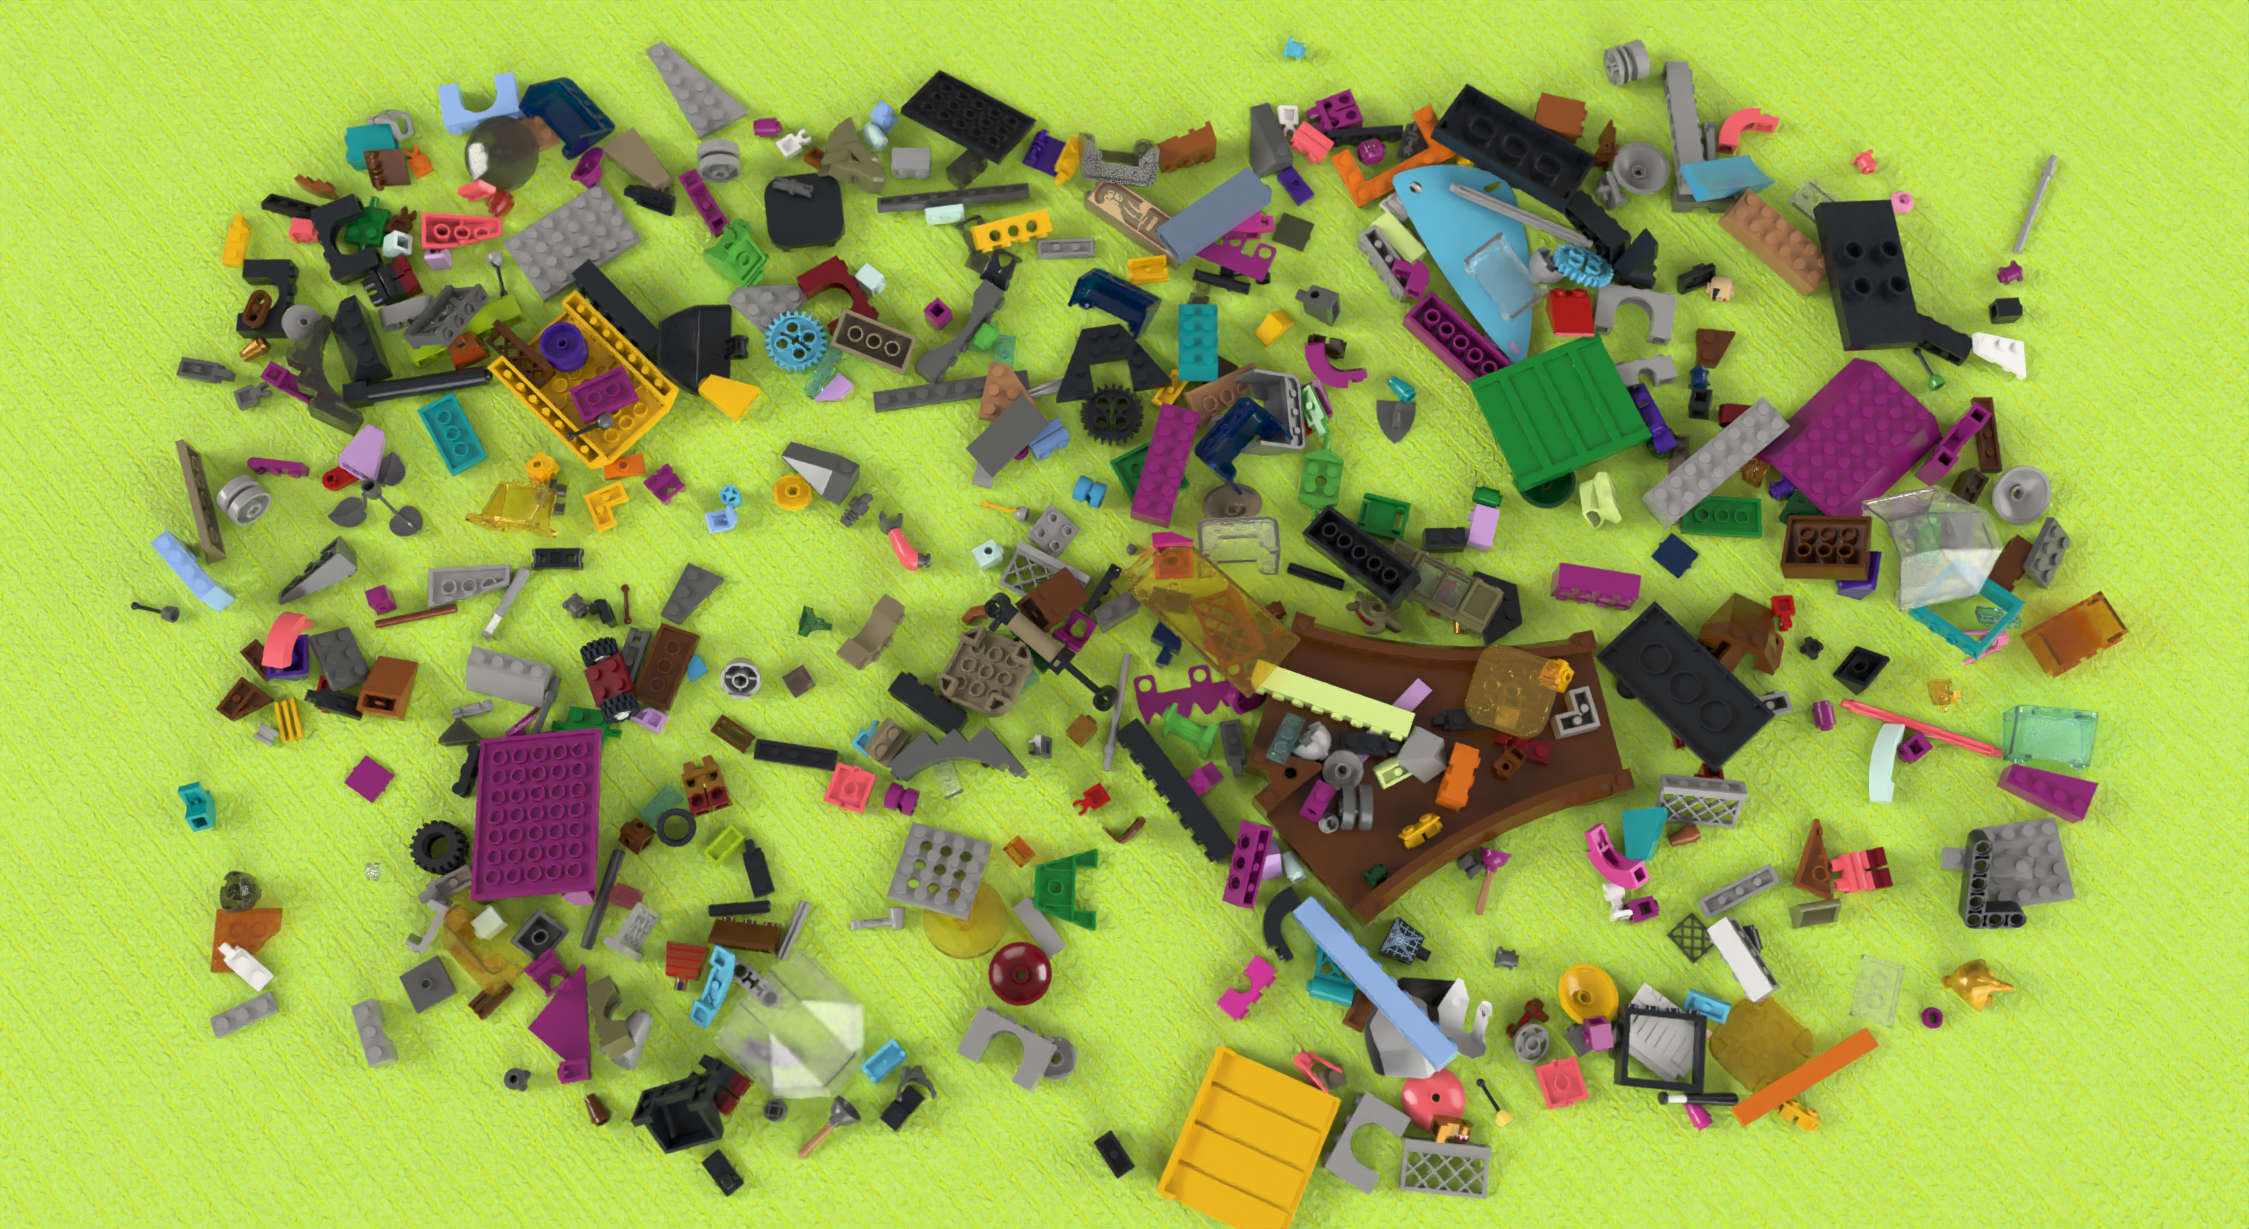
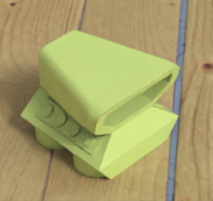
(1599, 500)

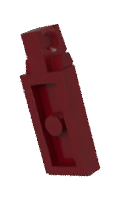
(1534, 749)

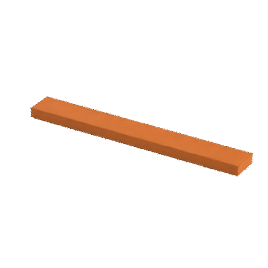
(1804, 1077)

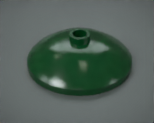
(1553, 495)

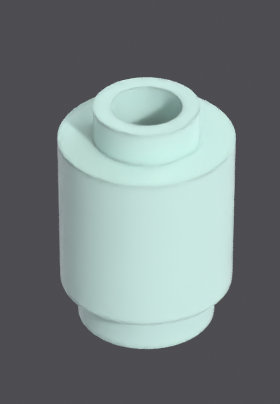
(874, 137)

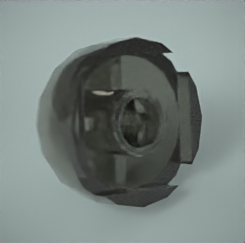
(240, 892)

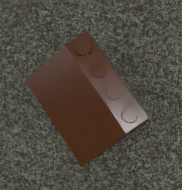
(1827, 547)

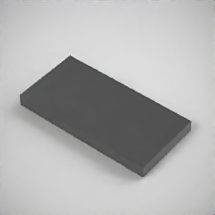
(1007, 435)

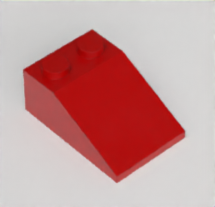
(1570, 312)

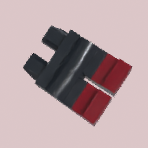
(394, 283)
(729, 1078)

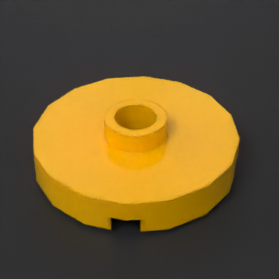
(792, 484)

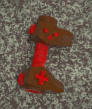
(1534, 1010)

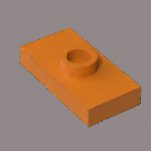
(625, 467)

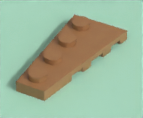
(1217, 395)

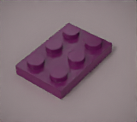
(603, 394)

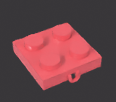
(850, 788)
(1561, 1082)

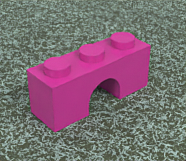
(1236, 1004)

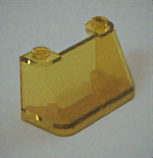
(490, 974)

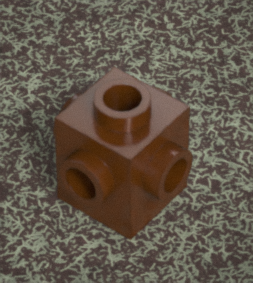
(636, 835)

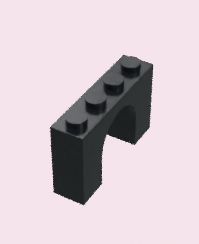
(329, 221)
(273, 272)

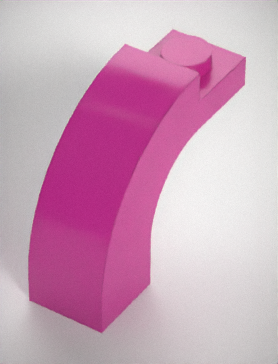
(1610, 863)

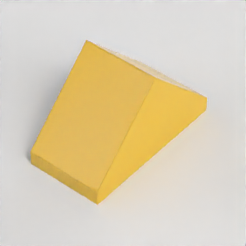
(1273, 327)

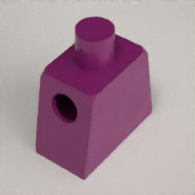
(1317, 801)

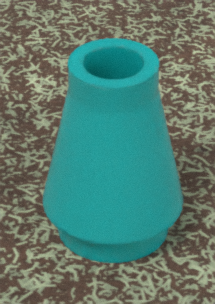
(1403, 390)

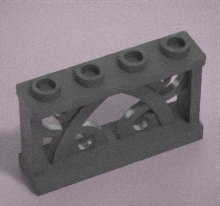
(446, 316)

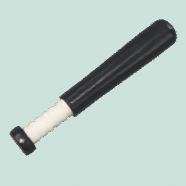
(1717, 1099)

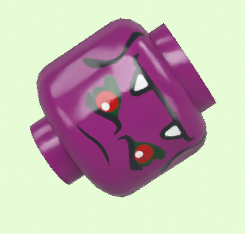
(1371, 152)

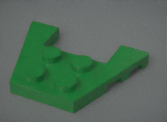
(1056, 888)

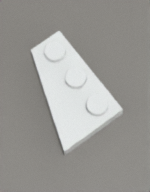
(2001, 350)

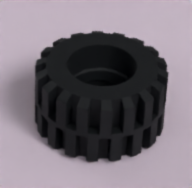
(425, 839)

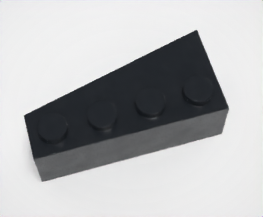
(1598, 226)

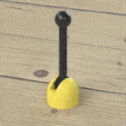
(1502, 1116)

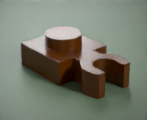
(401, 223)

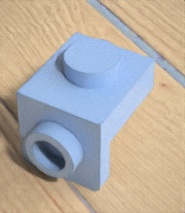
(721, 520)

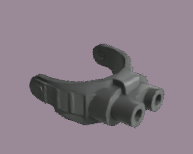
(915, 1075)

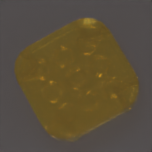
(1512, 691)
(1760, 1043)

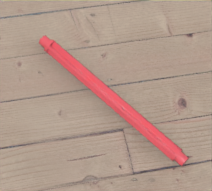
(1925, 729)

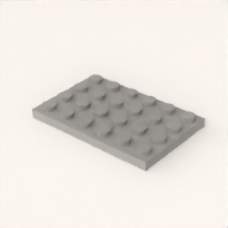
(567, 237)

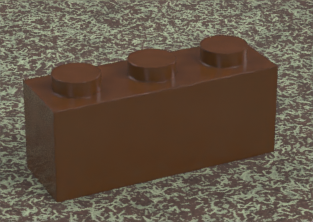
(2010, 563)

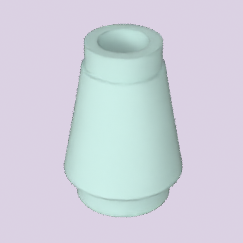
(1294, 869)

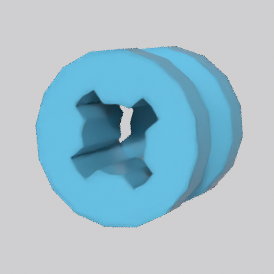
(729, 492)

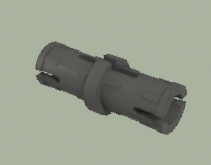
(793, 186)

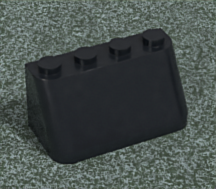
(359, 342)

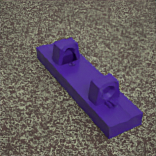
(1661, 434)

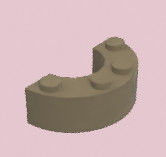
(875, 635)

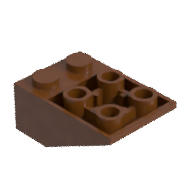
(1053, 600)

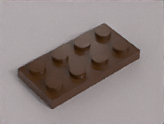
(665, 666)

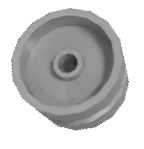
(718, 160)
(243, 500)

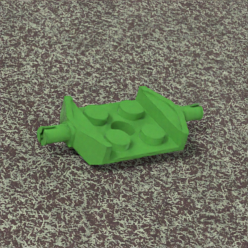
(1320, 465)

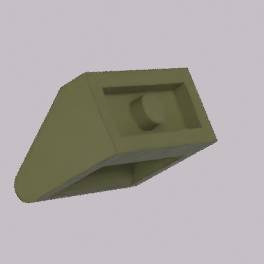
(1815, 913)

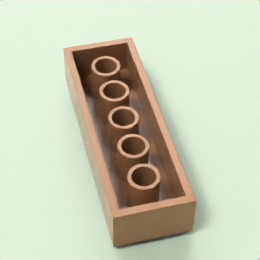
(1775, 242)

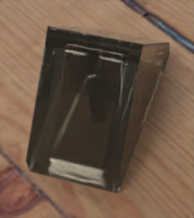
(459, 734)

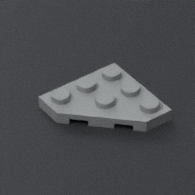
(766, 302)

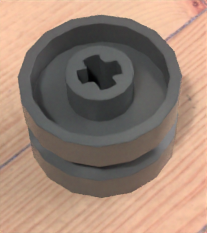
(1355, 805)

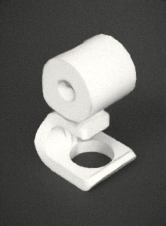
(1614, 895)

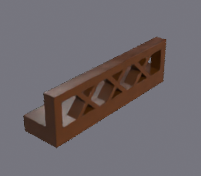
(523, 348)

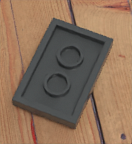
(2047, 553)
(340, 658)

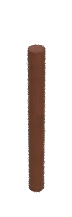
(416, 616)

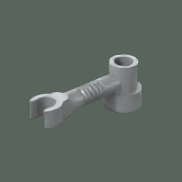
(895, 918)

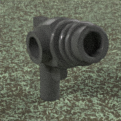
(858, 506)

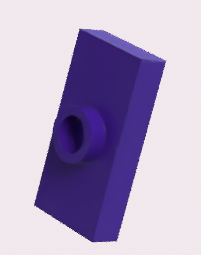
(1295, 186)

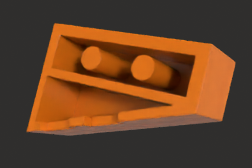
(1458, 777)

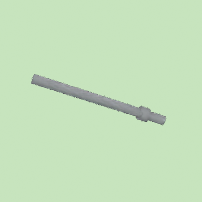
(2047, 173)
(1110, 749)

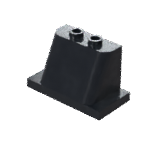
(681, 1112)

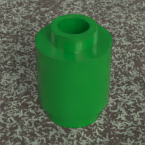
(1487, 497)

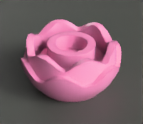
(1900, 207)

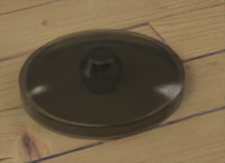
(502, 153)

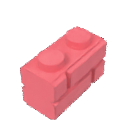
(1310, 143)

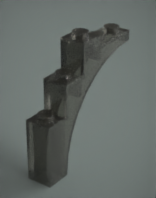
(325, 404)

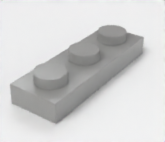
(244, 1015)

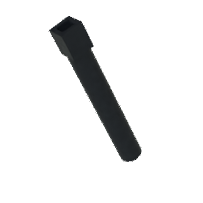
(365, 395)

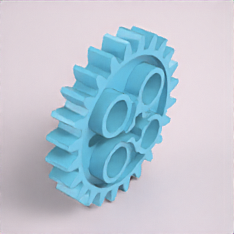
(1594, 272)
(786, 355)

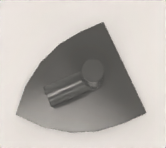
(1395, 418)

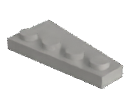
(460, 583)

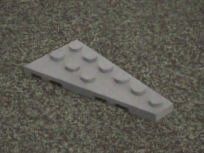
(698, 97)

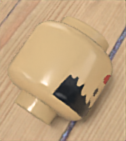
(1720, 288)

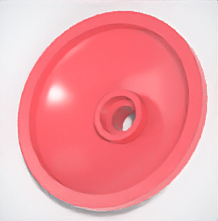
(1418, 1101)

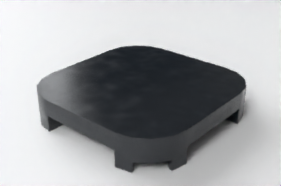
(805, 221)

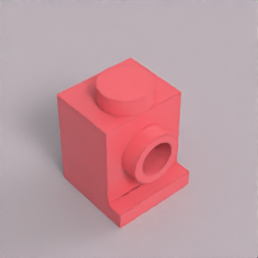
(303, 231)

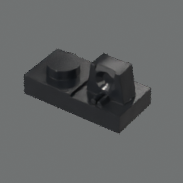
(1696, 277)
(723, 1172)

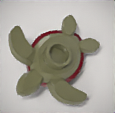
(1375, 614)

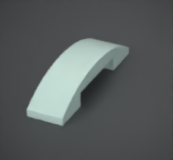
(1882, 762)

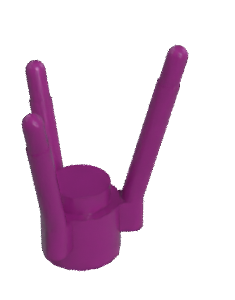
(518, 729)

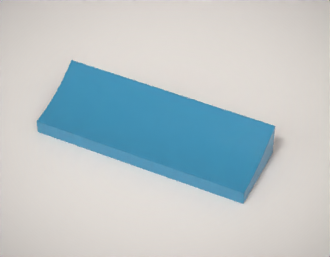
(1724, 178)

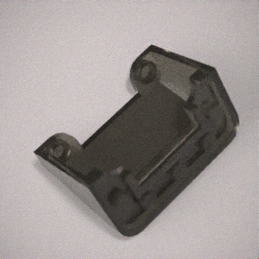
(1118, 167)

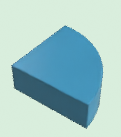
(696, 668)

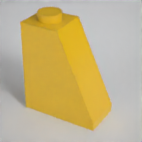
(728, 395)

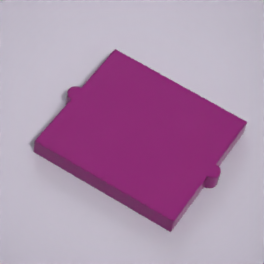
(369, 779)

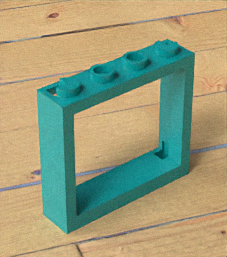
(1956, 637)

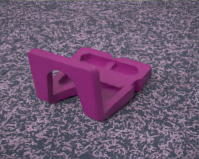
(662, 481)
(1065, 636)
(544, 967)

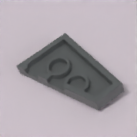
(689, 592)

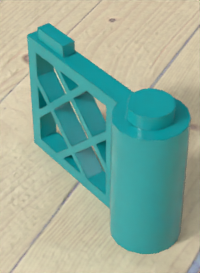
(1330, 987)

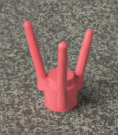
(1305, 1062)

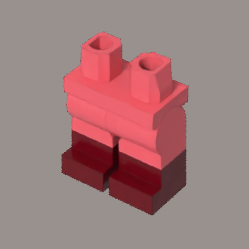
(1853, 873)

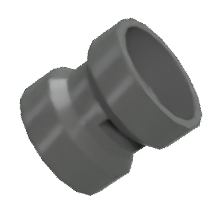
(1466, 862)
(778, 1108)

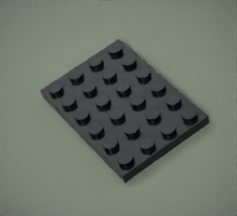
(968, 117)

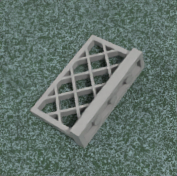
(1044, 560)
(1702, 789)
(634, 932)
(1450, 1148)

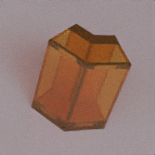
(1019, 851)

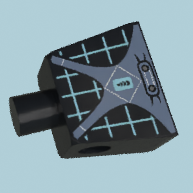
(1404, 944)

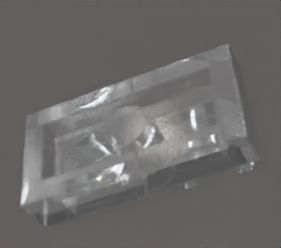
(948, 779)

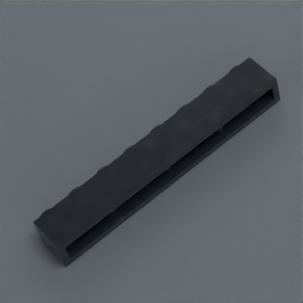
(1176, 791)

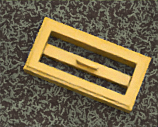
(280, 719)

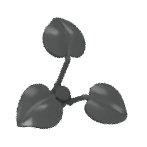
(351, 510)

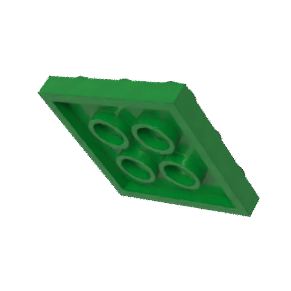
(1129, 469)

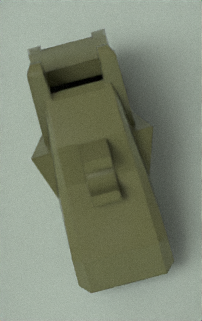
(851, 160)

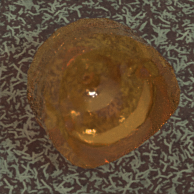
(1754, 471)

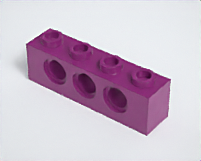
(1247, 864)

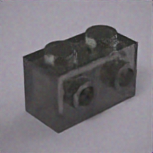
(966, 169)

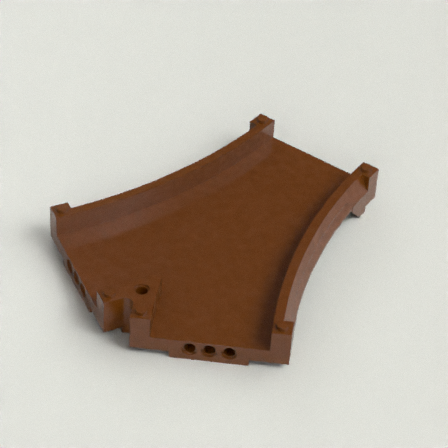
(1579, 773)

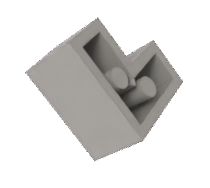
(1580, 715)

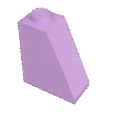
(364, 453)

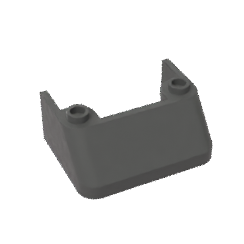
(1283, 400)

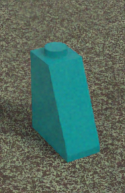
(1643, 831)

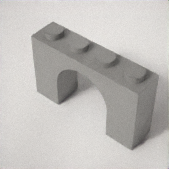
(1658, 306)
(1037, 1049)
(1341, 1160)

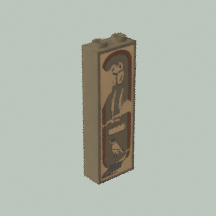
(1130, 215)

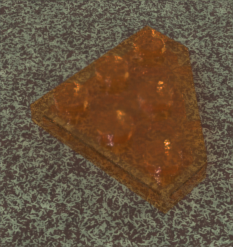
(243, 929)

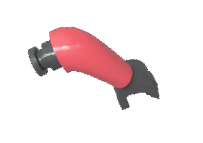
(904, 551)

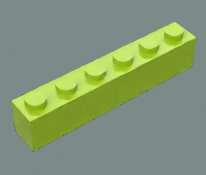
(505, 309)

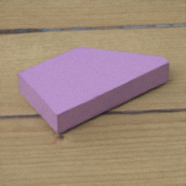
(836, 389)
(651, 719)

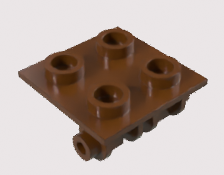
(1607, 147)
(386, 168)

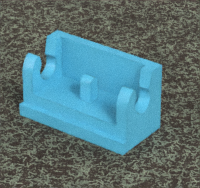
(884, 1061)

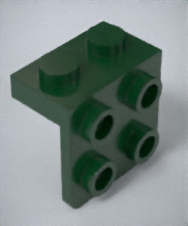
(1799, 505)

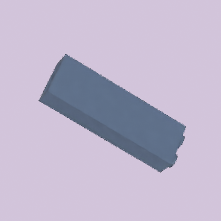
(1214, 215)

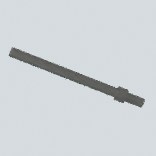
(550, 696)

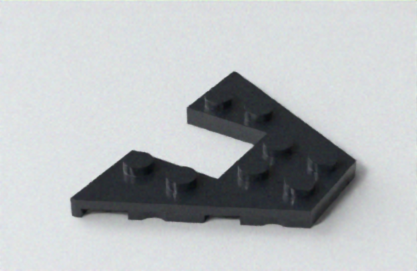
(1103, 346)

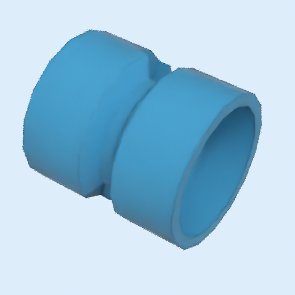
(1088, 491)

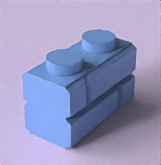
(1050, 439)

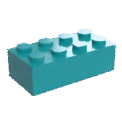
(1197, 342)

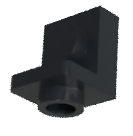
(605, 612)

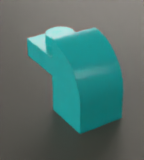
(200, 806)

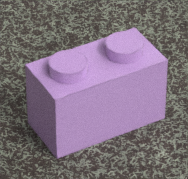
(1481, 528)

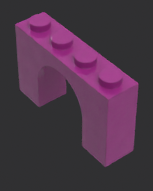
(1944, 454)

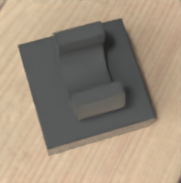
(1042, 746)

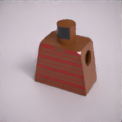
(467, 350)
(685, 963)

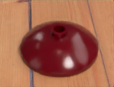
(1018, 958)

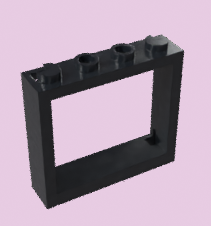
(1622, 1048)

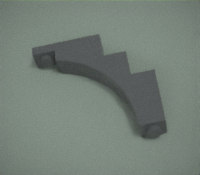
(982, 748)

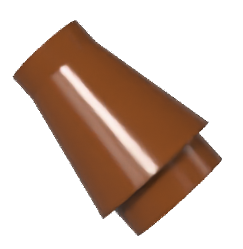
(1685, 835)

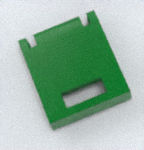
(1380, 514)

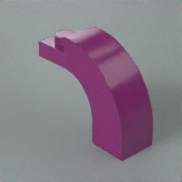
(1326, 372)

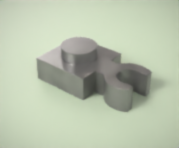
(250, 396)

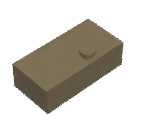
(873, 341)

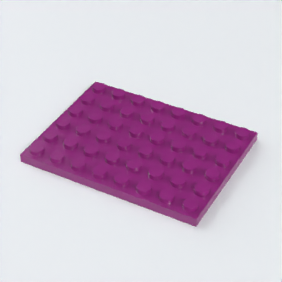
(537, 815)

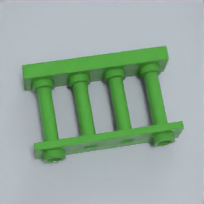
(1189, 731)

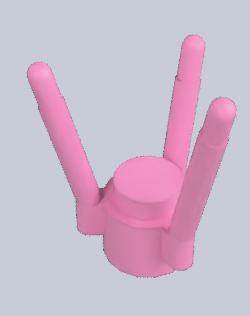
(2002, 640)

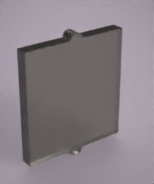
(1293, 232)

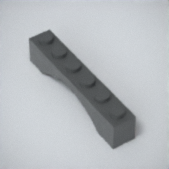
(936, 362)

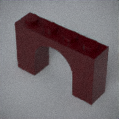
(834, 275)

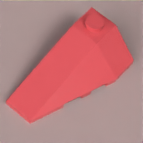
(453, 230)

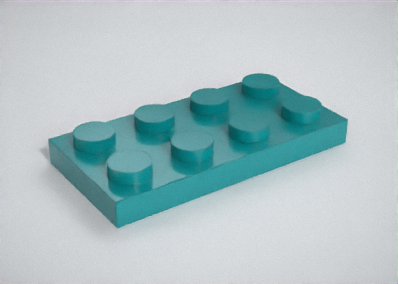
(453, 434)

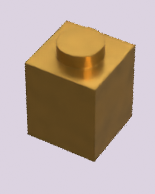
(1082, 730)

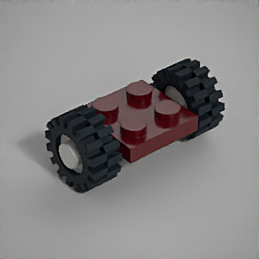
(609, 680)

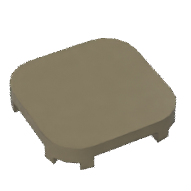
(986, 672)

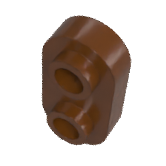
(255, 309)

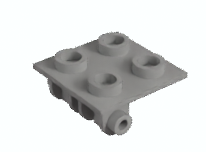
(1052, 532)

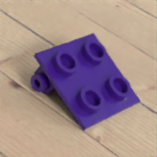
(1044, 153)

